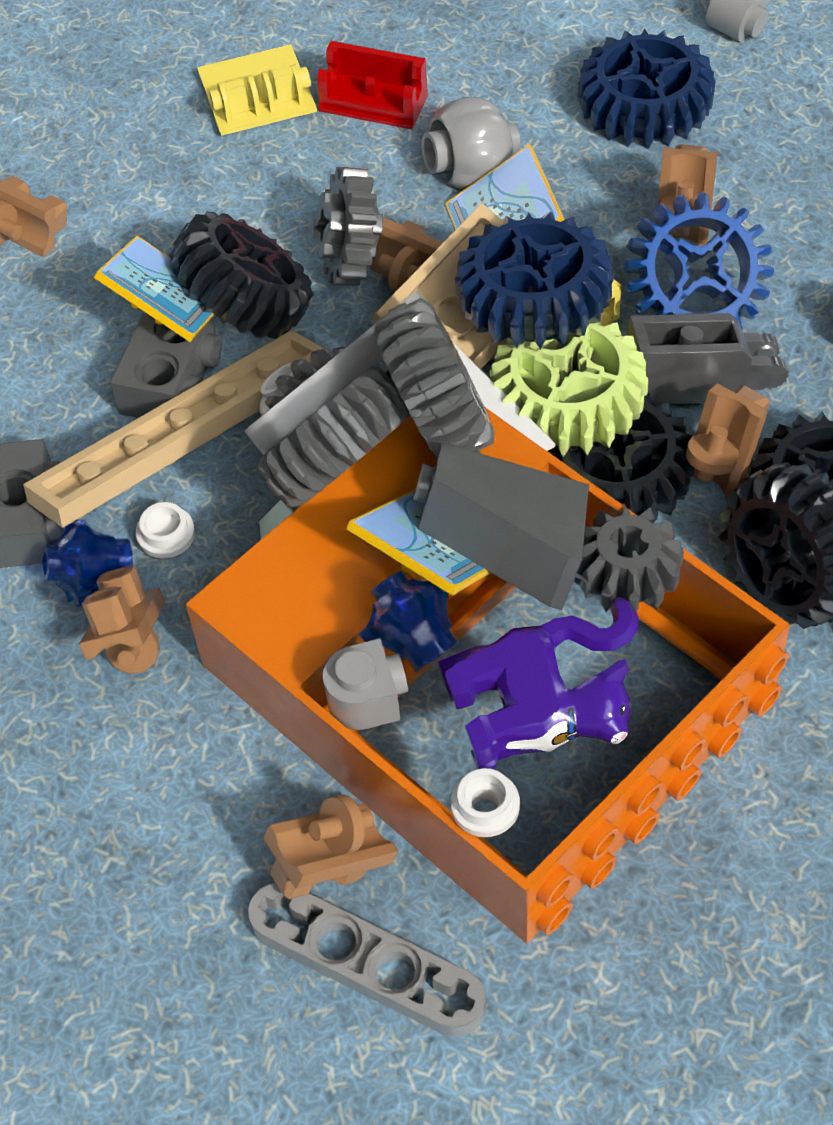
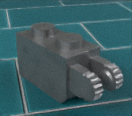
(697, 351)

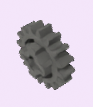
(348, 226)

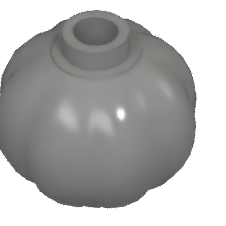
(469, 140)

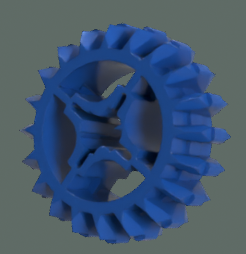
(677, 253)

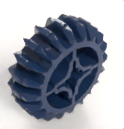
(646, 87)
(534, 280)

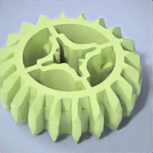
(576, 388)

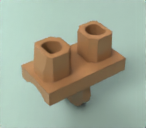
(687, 172)
(29, 219)
(402, 251)
(727, 436)
(123, 621)
(327, 846)

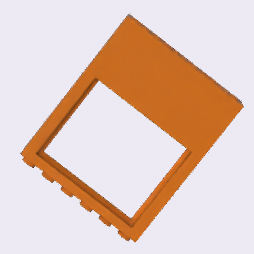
(307, 595)

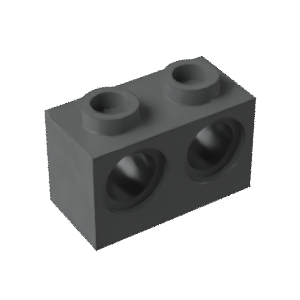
(161, 365)

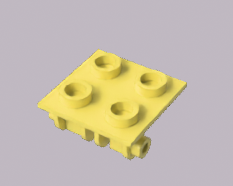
(257, 89)

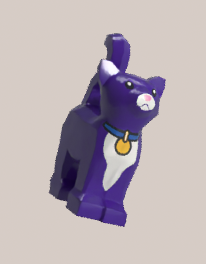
(536, 705)

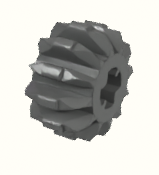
(630, 559)

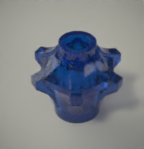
(81, 558)
(410, 619)

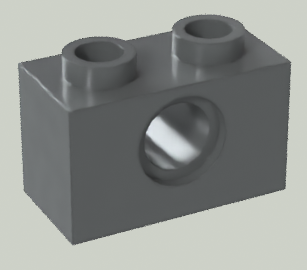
(21, 525)

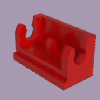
(372, 85)

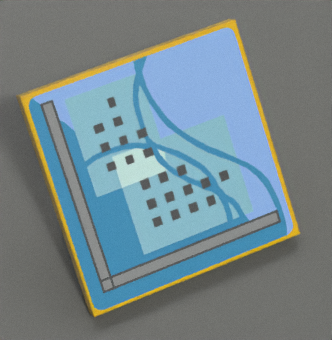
(509, 191)
(146, 280)
(396, 533)

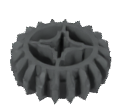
(432, 378)
(333, 438)

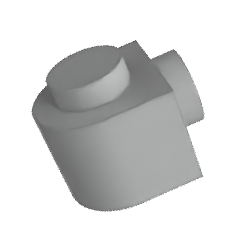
(738, 17)
(364, 685)

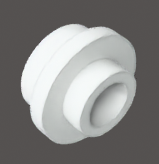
(485, 785)

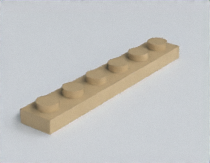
(161, 435)

